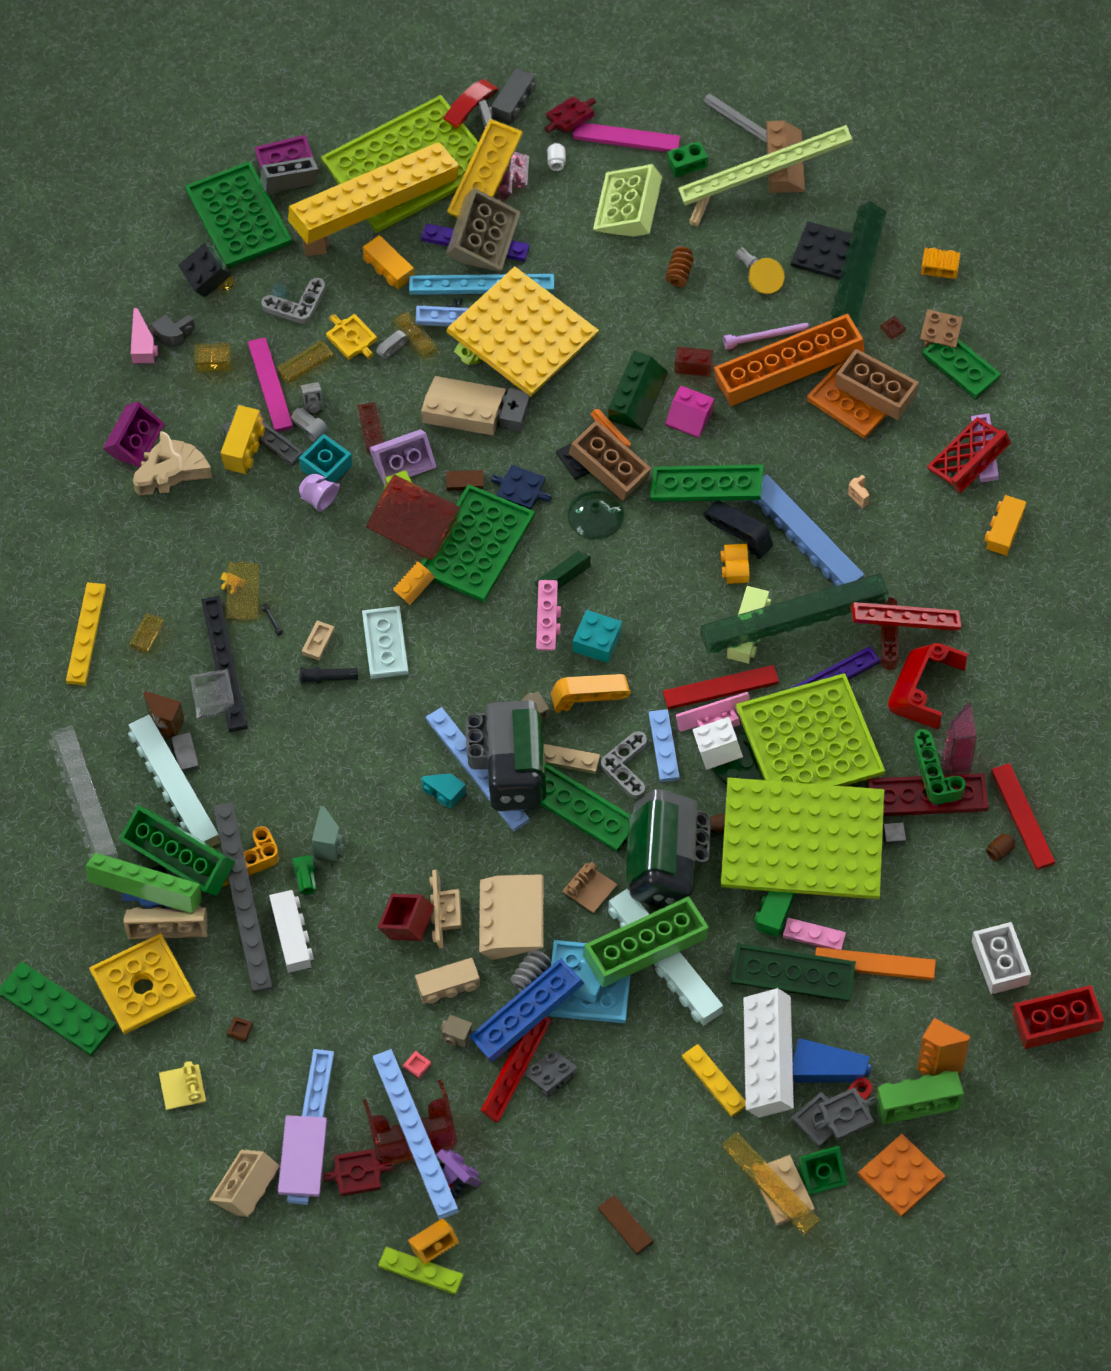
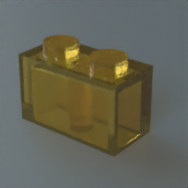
(213, 357)

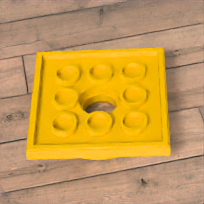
(148, 961)

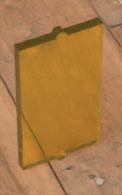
(242, 590)

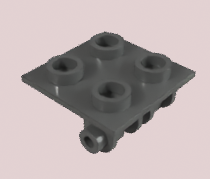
(551, 1071)

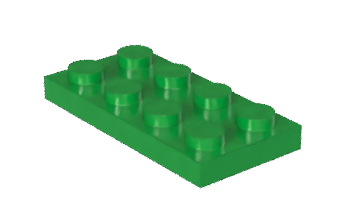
(962, 367)

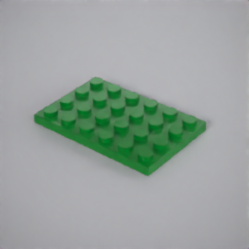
(238, 214)
(479, 543)

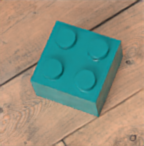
(326, 459)
(597, 636)

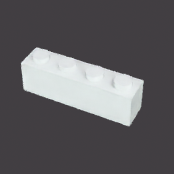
(290, 931)

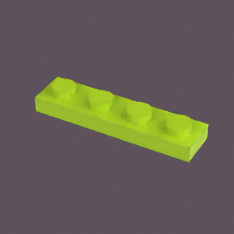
(415, 1269)

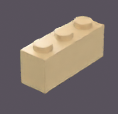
(447, 981)

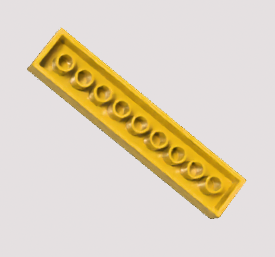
(373, 193)

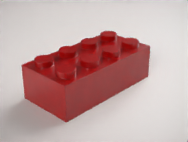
(1058, 1017)

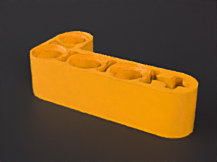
(588, 689)
(259, 852)

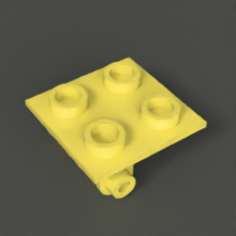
(182, 1086)

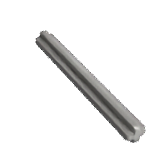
(736, 117)

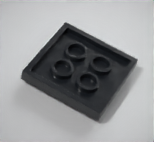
(822, 250)

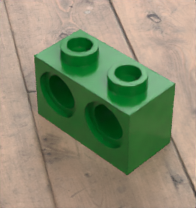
(687, 159)

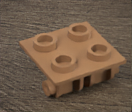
(940, 329)
(589, 887)

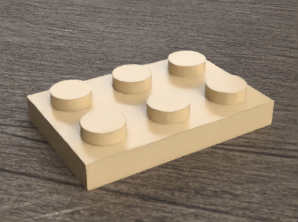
(788, 1173)

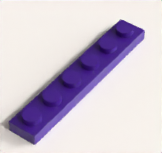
(442, 236)

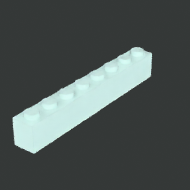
(172, 780)
(674, 969)

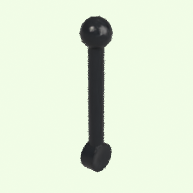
(265, 607)

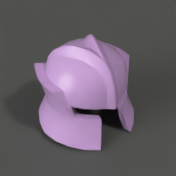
(318, 491)

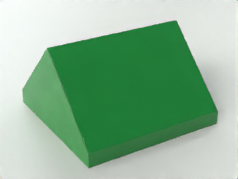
(822, 1170)

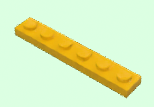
(86, 634)

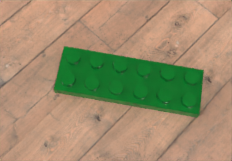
(707, 483)
(585, 809)
(56, 1008)

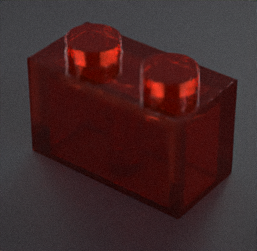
(693, 361)

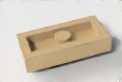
(318, 640)

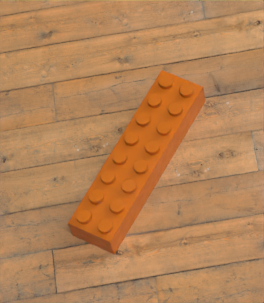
(788, 360)

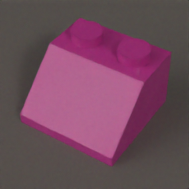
(690, 411)

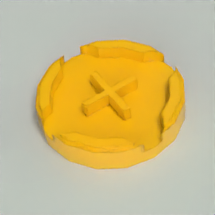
(766, 276)

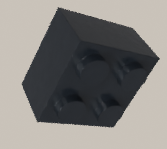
(204, 270)

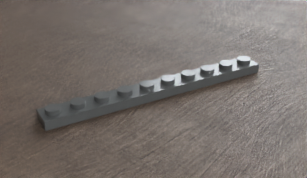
(243, 898)

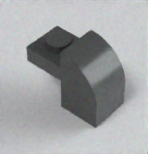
(171, 333)

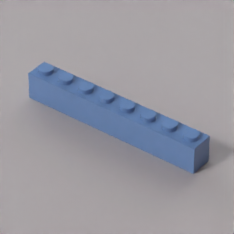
(806, 535)

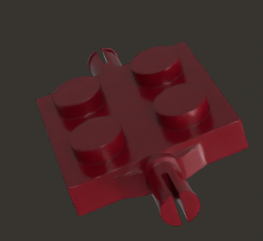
(570, 114)
(357, 1172)

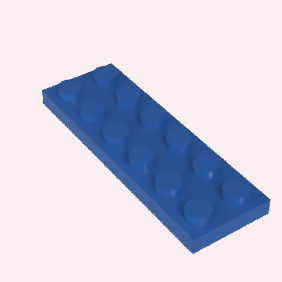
(526, 1010)

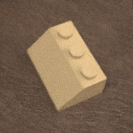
(245, 1182)

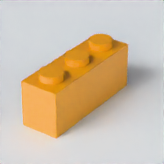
(387, 262)
(1005, 525)

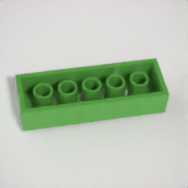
(645, 941)

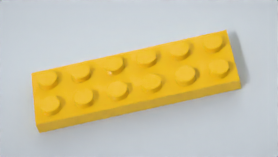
(487, 163)

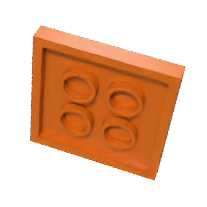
(901, 1175)

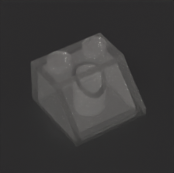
(211, 693)

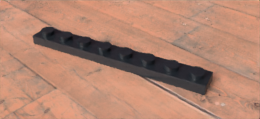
(224, 659)

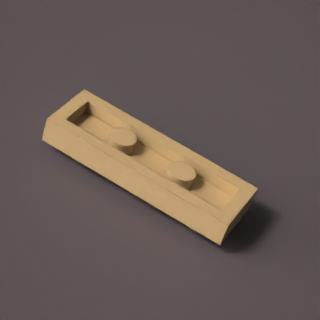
(571, 759)

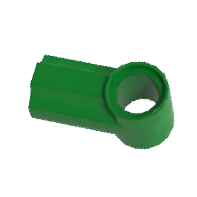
(304, 870)

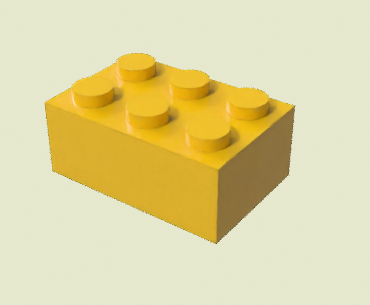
(242, 439)

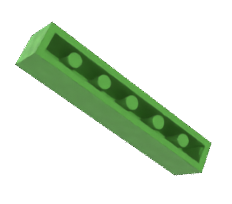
(143, 883)

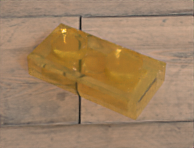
(146, 632)

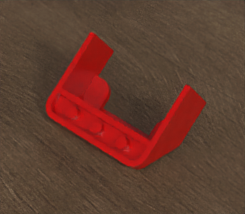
(908, 700)

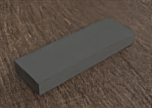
(280, 445)

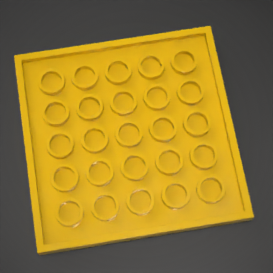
(522, 331)

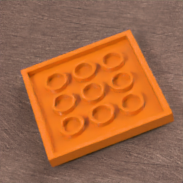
(843, 407)

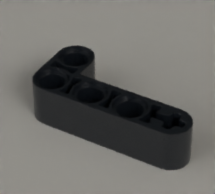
(741, 526)

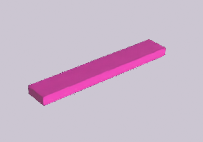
(626, 137)
(270, 385)

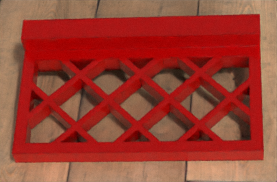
(978, 460)

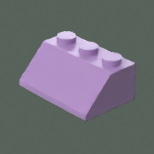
(403, 453)

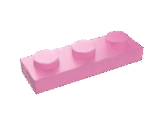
(814, 934)

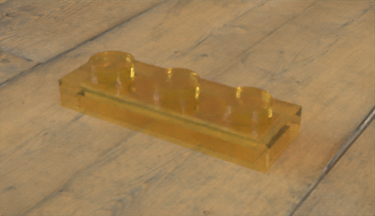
(416, 335)
(304, 361)

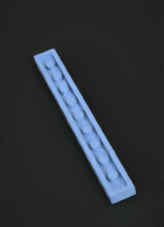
(415, 1134)

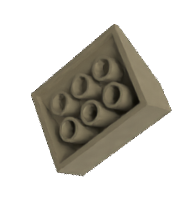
(483, 231)

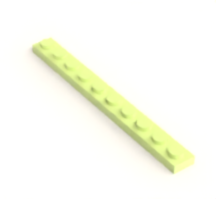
(765, 165)

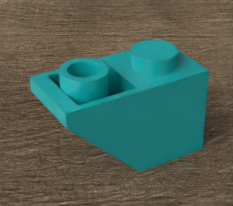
(445, 788)

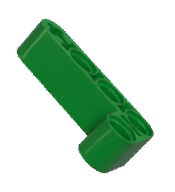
(933, 766)

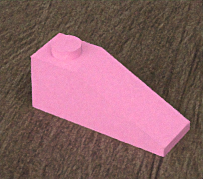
(142, 343)

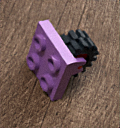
(457, 1173)

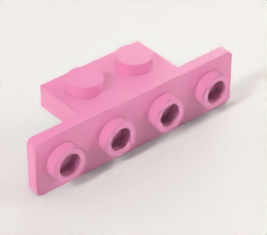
(547, 615)
(711, 713)

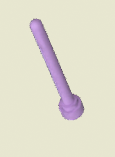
(732, 341)

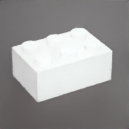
(1001, 958)

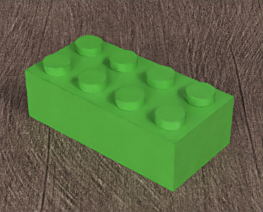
(919, 1097)

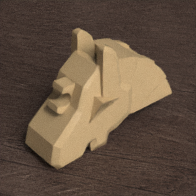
(169, 465)

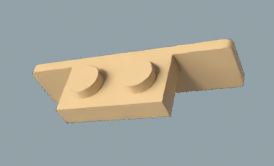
(446, 909)

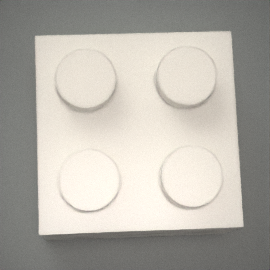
(717, 743)

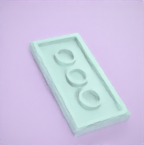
(385, 642)

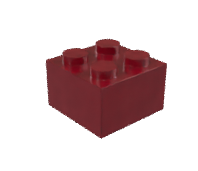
(406, 917)

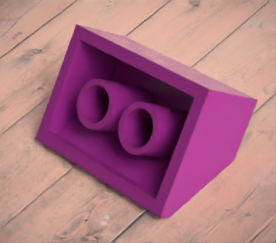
(133, 434)

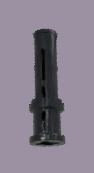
(318, 674)

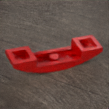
(468, 101)

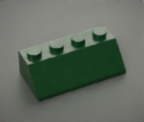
(637, 391)

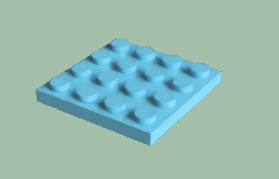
(611, 1001)

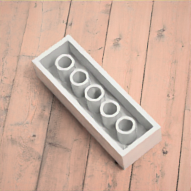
(768, 1053)

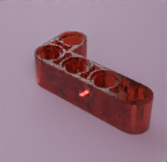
(889, 634)

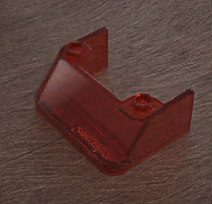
(390, 1141)

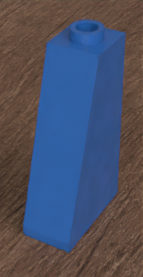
(824, 1063)

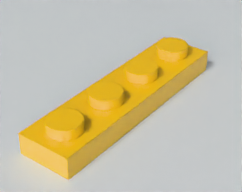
(714, 1080)

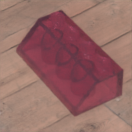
(960, 743)

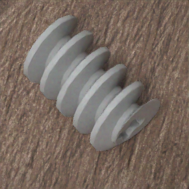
(529, 969)

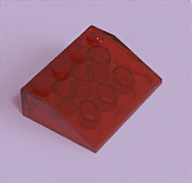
(413, 517)

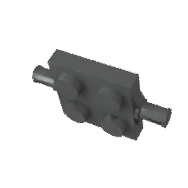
(846, 1114)

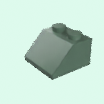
(326, 837)

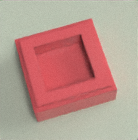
(417, 1065)

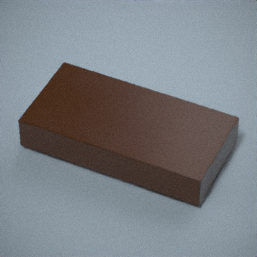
(460, 479)

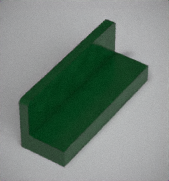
(568, 569)

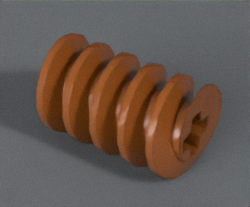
(679, 266)

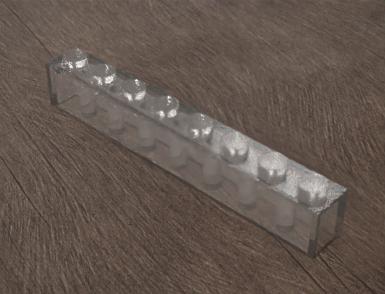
(82, 792)

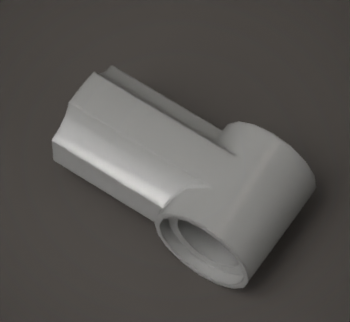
(311, 427)

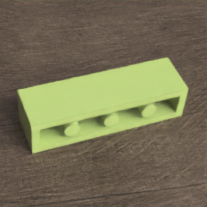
(752, 600)

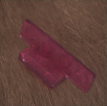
(515, 174)

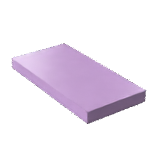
(302, 1156)

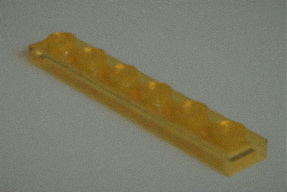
(770, 1183)

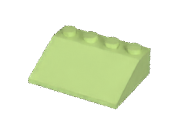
(628, 201)

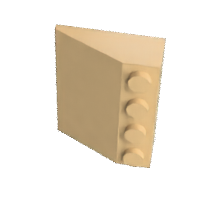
(462, 405)
(511, 915)

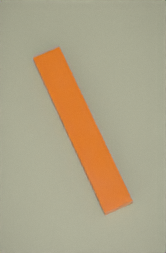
(884, 964)

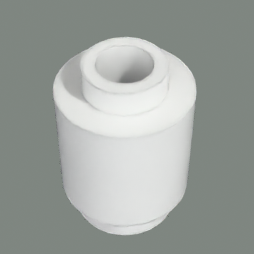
(556, 157)

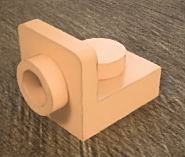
(858, 492)

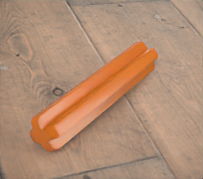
(604, 421)

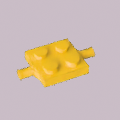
(351, 336)

